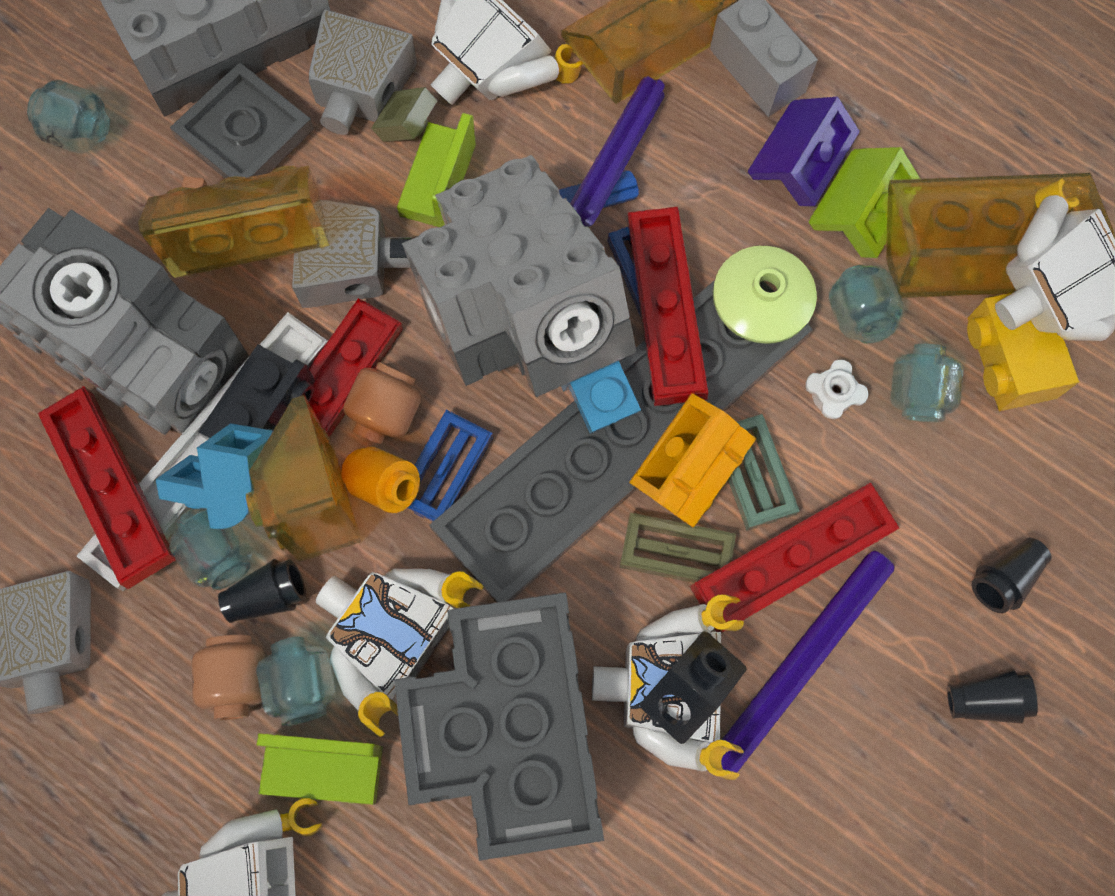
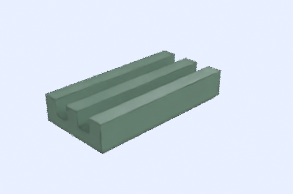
(782, 487)

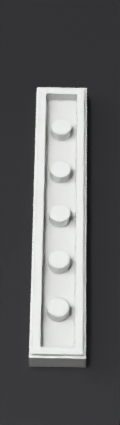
(289, 340)

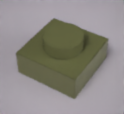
(404, 115)

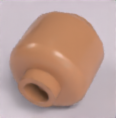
(382, 403)
(227, 676)

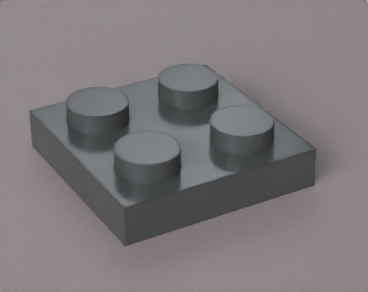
(242, 126)

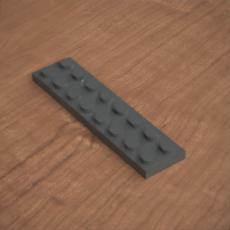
(572, 479)

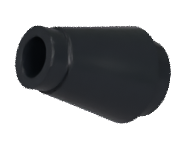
(1011, 575)
(264, 592)
(994, 697)

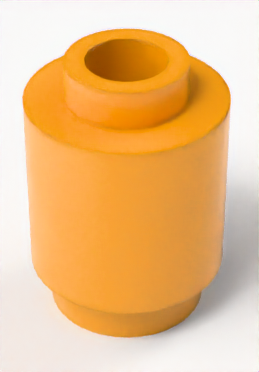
(381, 479)

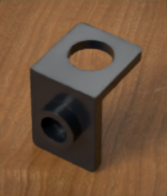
(701, 680)

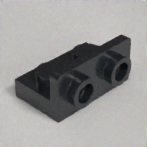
(260, 393)

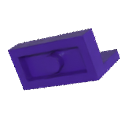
(806, 147)

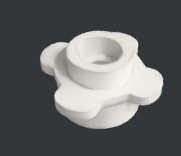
(831, 403)

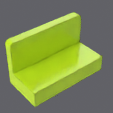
(436, 168)
(860, 195)
(320, 769)

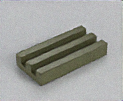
(677, 529)

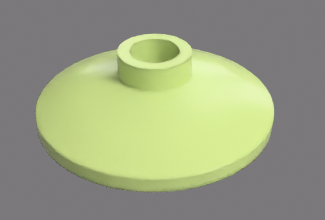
(761, 314)

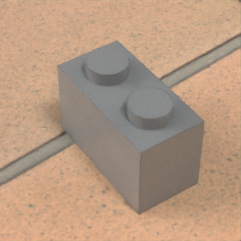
(762, 54)

